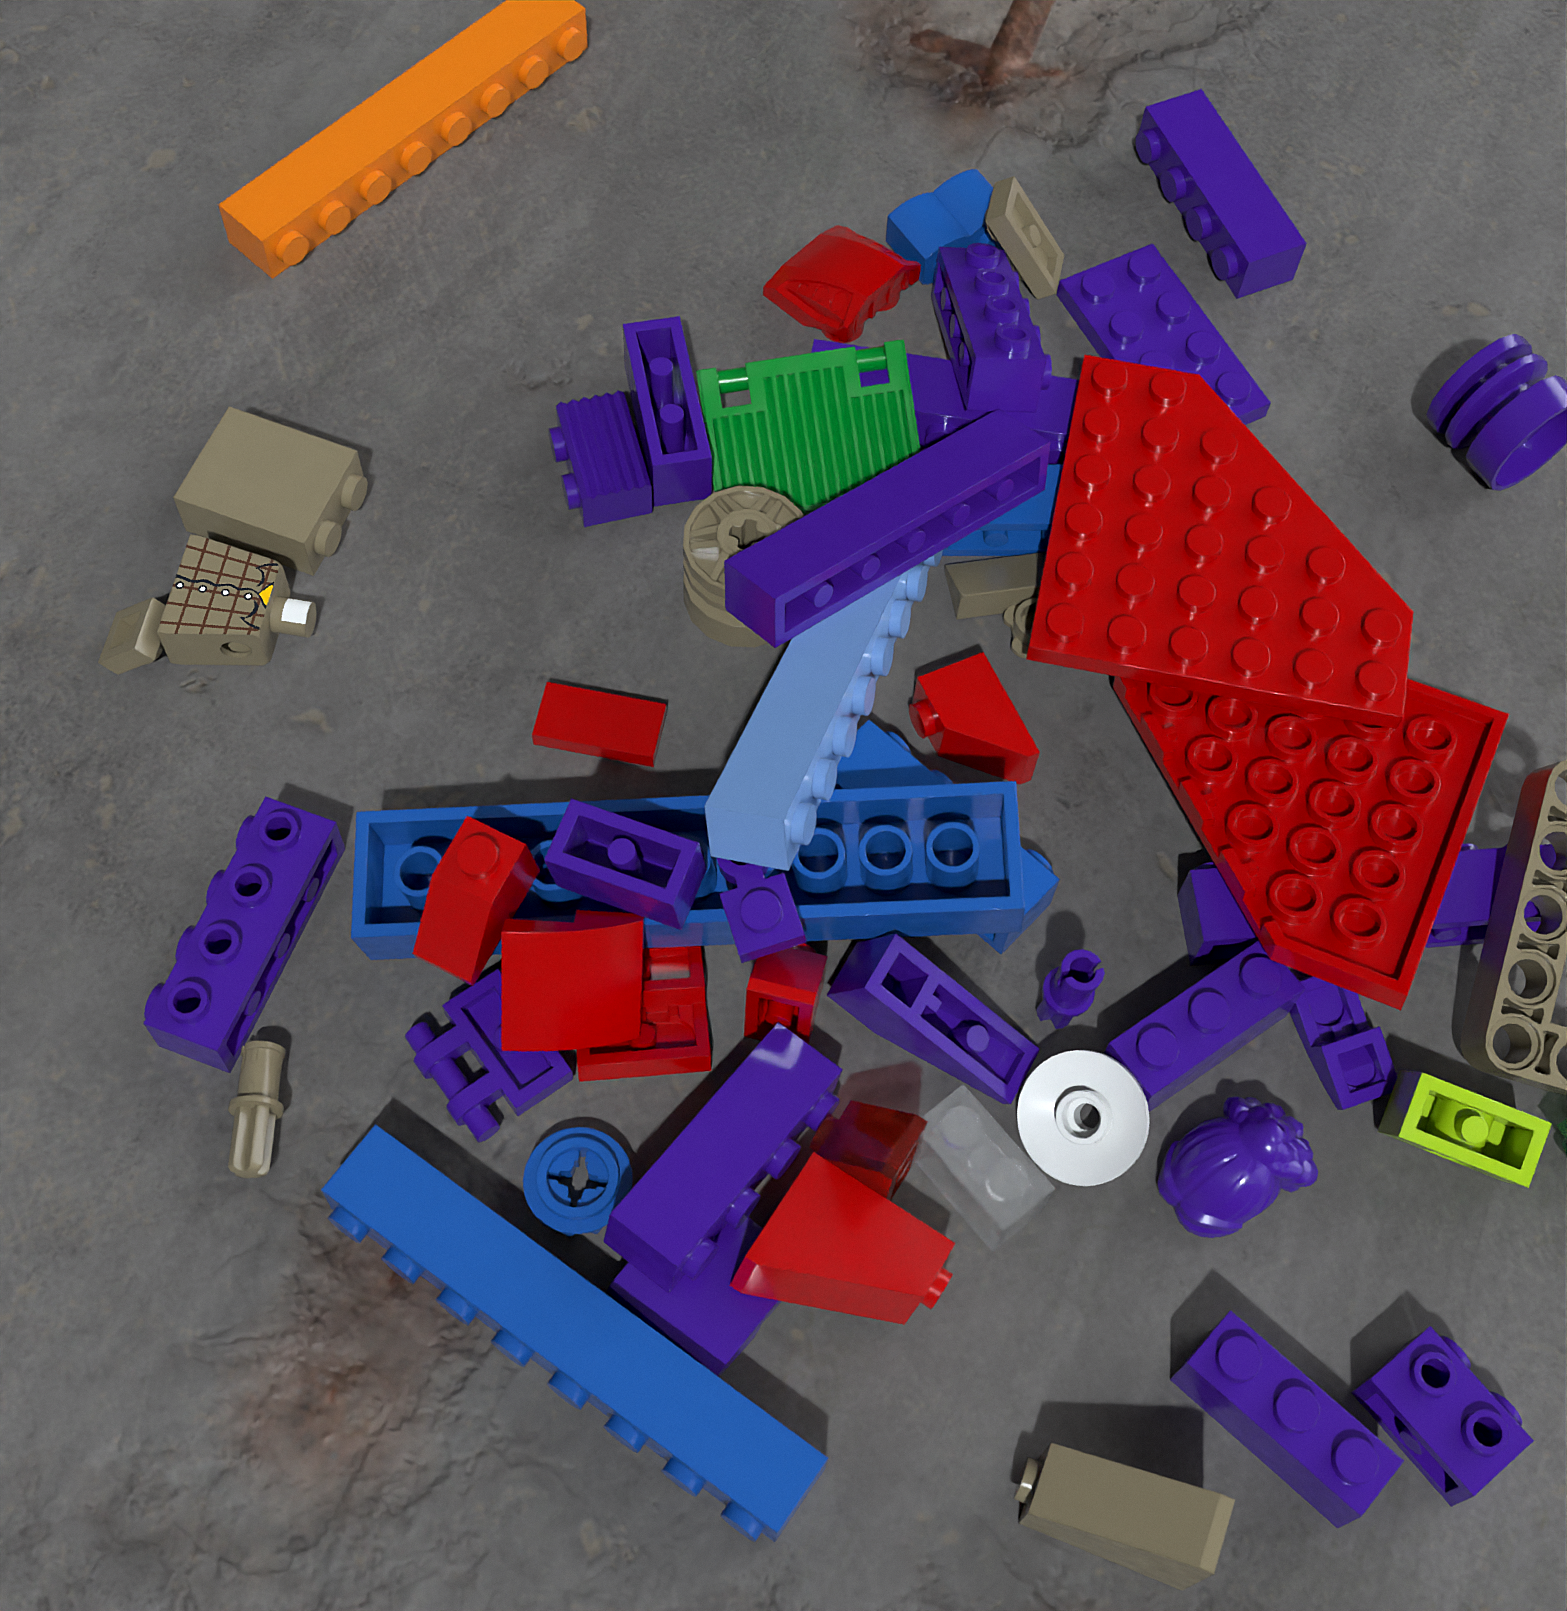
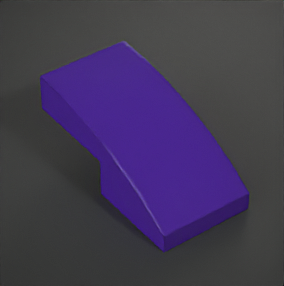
(1341, 1045)

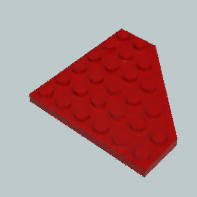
(1205, 562)
(1326, 822)

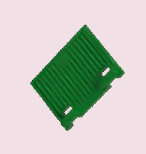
(810, 422)

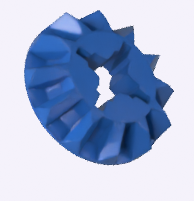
(557, 1158)

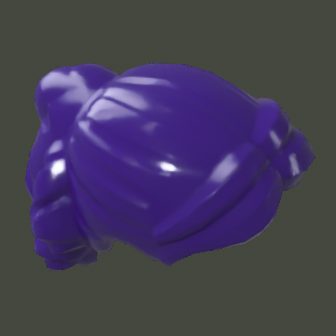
(1235, 1167)

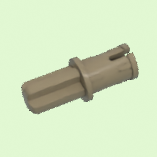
(256, 1109)

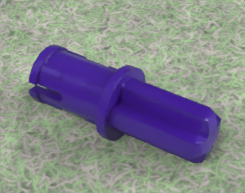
(1070, 988)

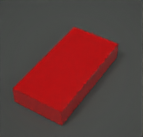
(599, 724)

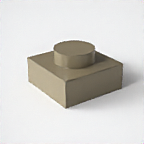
(133, 637)

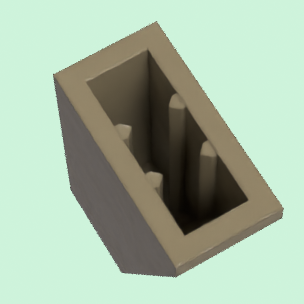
(1125, 1514)

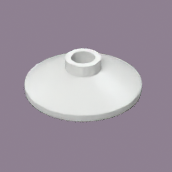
(1052, 1121)

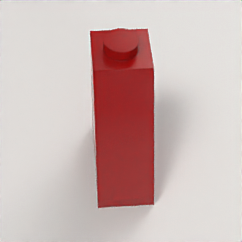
(845, 1250)

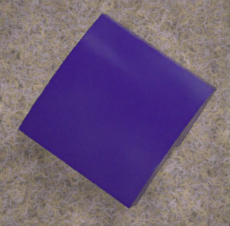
(704, 1314)

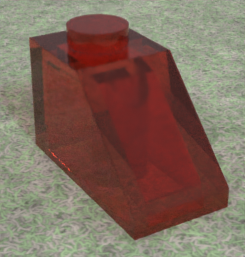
(872, 1144)

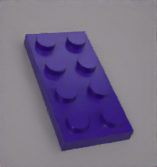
(1146, 316)

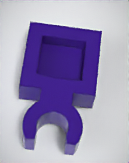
(759, 911)

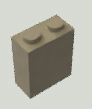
(271, 491)

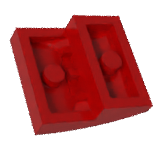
(571, 981)
(672, 1023)

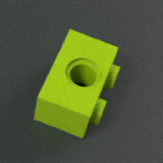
(1464, 1127)

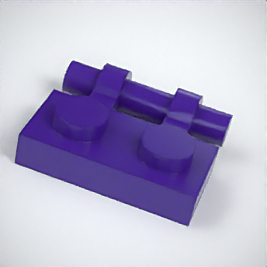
(515, 1075)

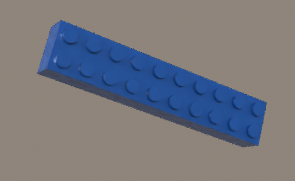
(874, 868)

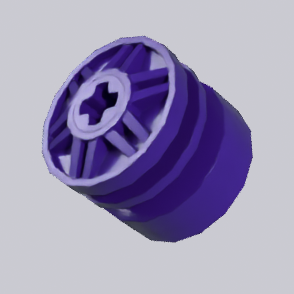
(1503, 412)

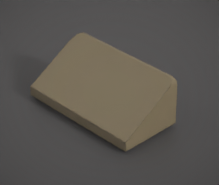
(993, 584)

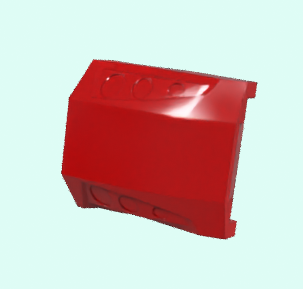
(840, 283)

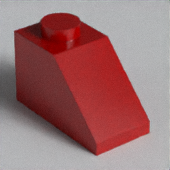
(973, 720)
(470, 897)
(785, 990)

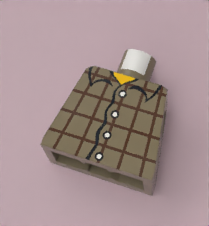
(229, 607)

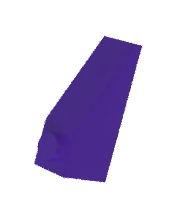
(932, 1016)

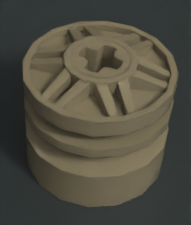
(712, 534)

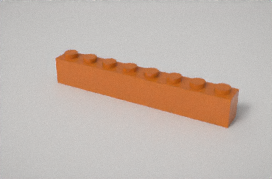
(401, 130)

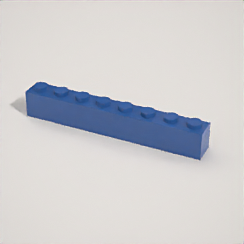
(576, 1334)

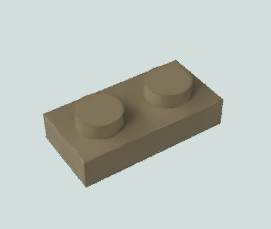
(1024, 238)

